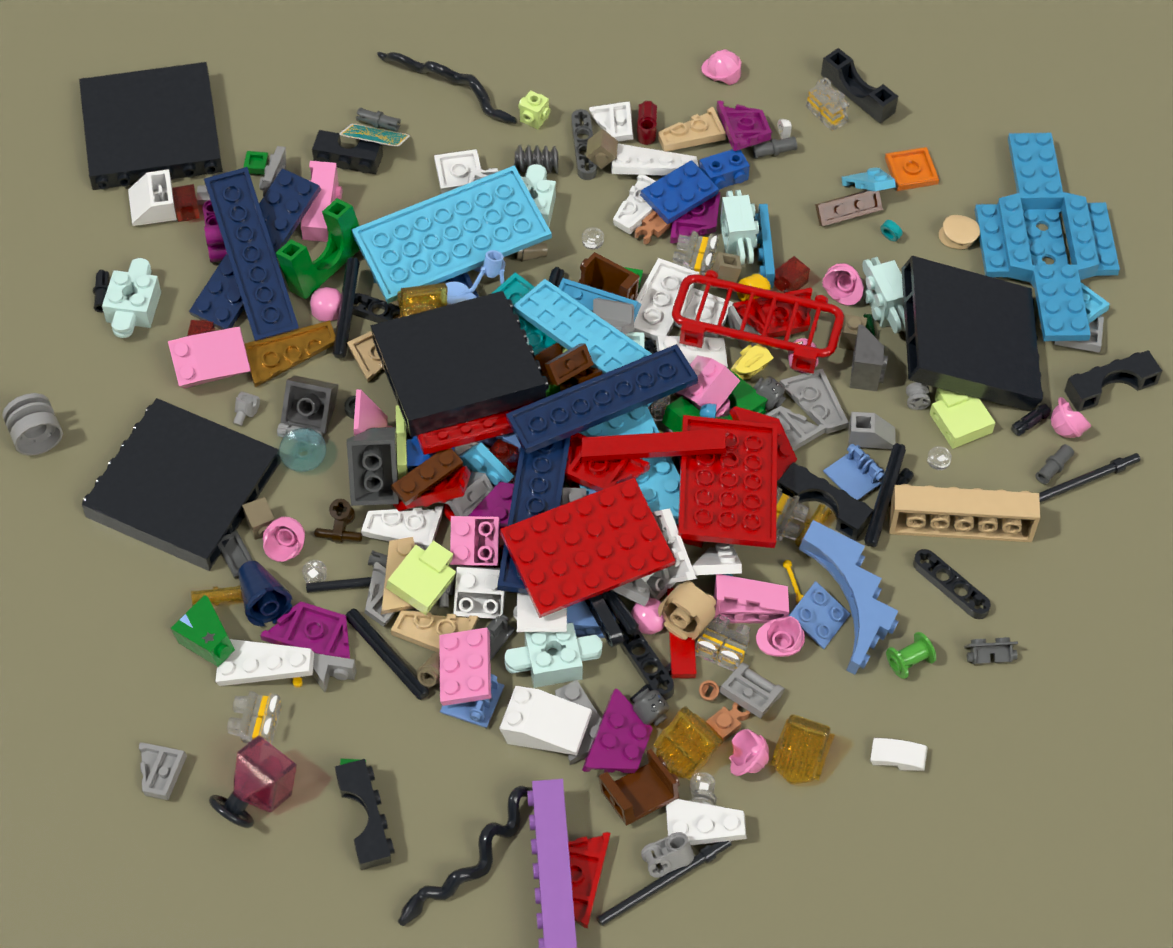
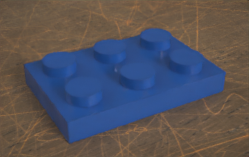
(679, 192)

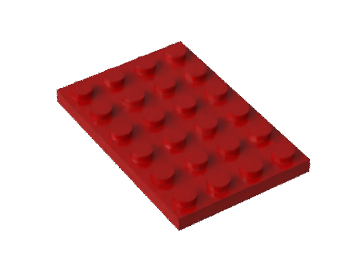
(733, 492)
(587, 547)

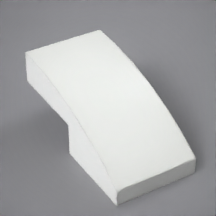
(899, 753)

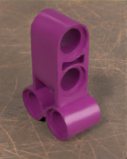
(213, 236)

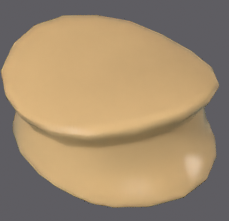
(959, 232)

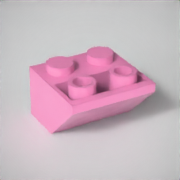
(475, 540)

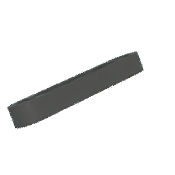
(581, 144)

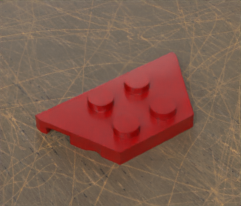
(780, 317)
(785, 453)
(602, 473)
(449, 488)
(586, 866)

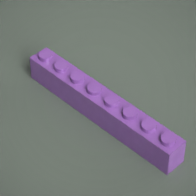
(553, 864)

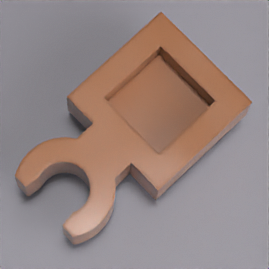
(652, 225)
(727, 722)

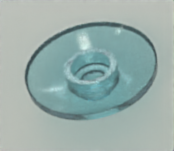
(298, 441)

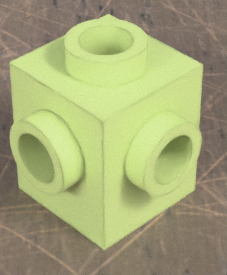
(534, 109)

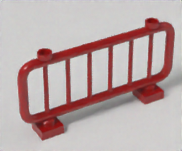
(804, 355)

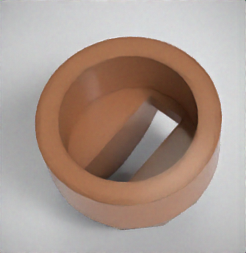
(704, 688)

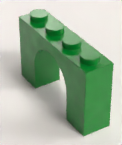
(305, 275)
(742, 396)

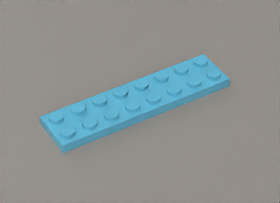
(573, 324)

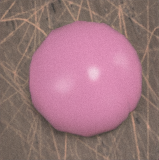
(325, 304)
(648, 617)

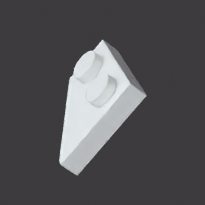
(614, 119)

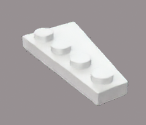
(647, 161)
(263, 663)

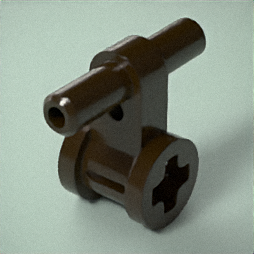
(339, 531)

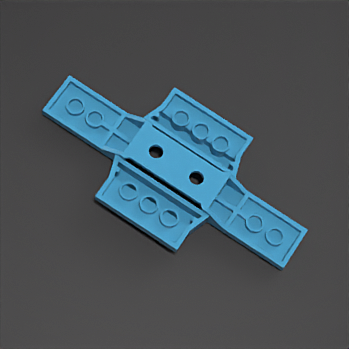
(1016, 247)

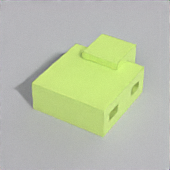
(960, 417)
(423, 576)

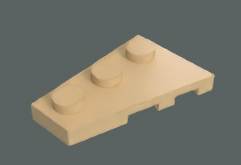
(695, 132)
(366, 355)
(397, 552)
(425, 629)

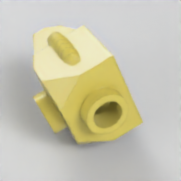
(752, 361)

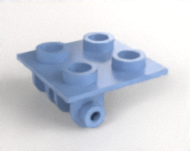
(855, 473)
(819, 614)
(476, 711)

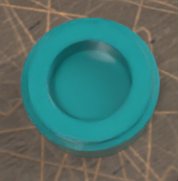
(891, 230)

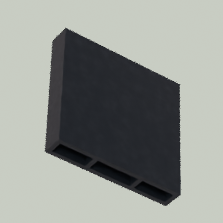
(149, 125)
(971, 334)
(458, 363)
(181, 483)

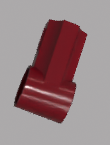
(647, 123)

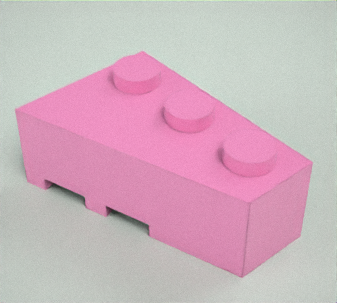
(313, 223)
(749, 600)

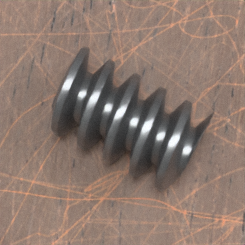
(529, 157)

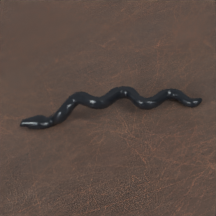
(464, 79)
(415, 904)

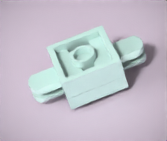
(541, 190)
(738, 226)
(884, 293)
(131, 298)
(557, 664)

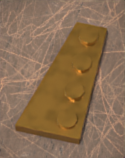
(282, 352)

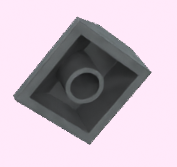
(868, 361)
(309, 403)

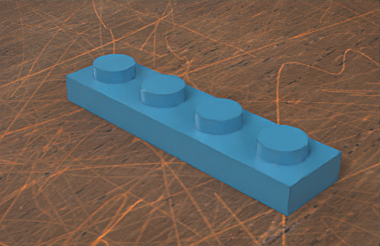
(765, 251)
(586, 294)

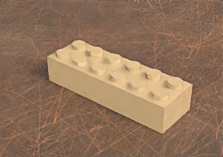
(964, 513)

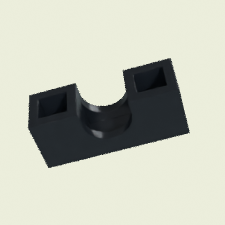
(361, 158)

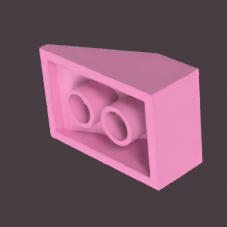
(209, 357)
(713, 385)
(367, 414)

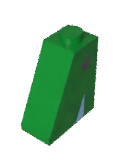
(203, 633)

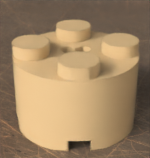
(687, 610)

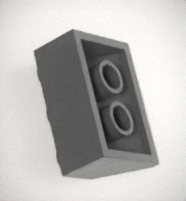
(373, 467)

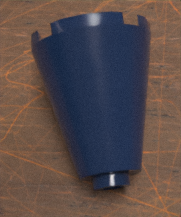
(262, 594)

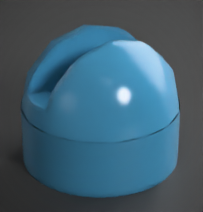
(708, 410)

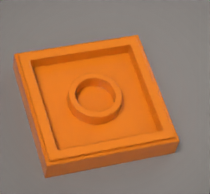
(912, 168)

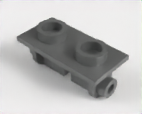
(499, 633)
(981, 651)

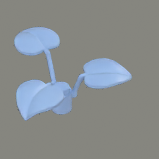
(493, 266)

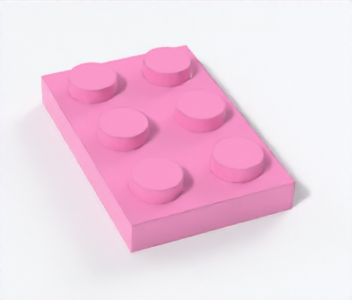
(465, 666)

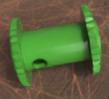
(911, 655)

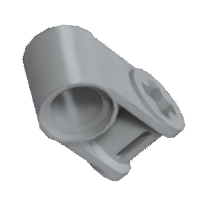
(670, 853)

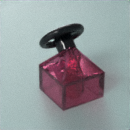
(260, 779)

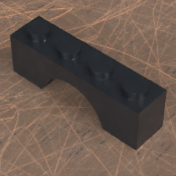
(841, 71)
(1137, 371)
(850, 514)
(355, 784)

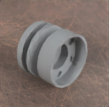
(32, 424)

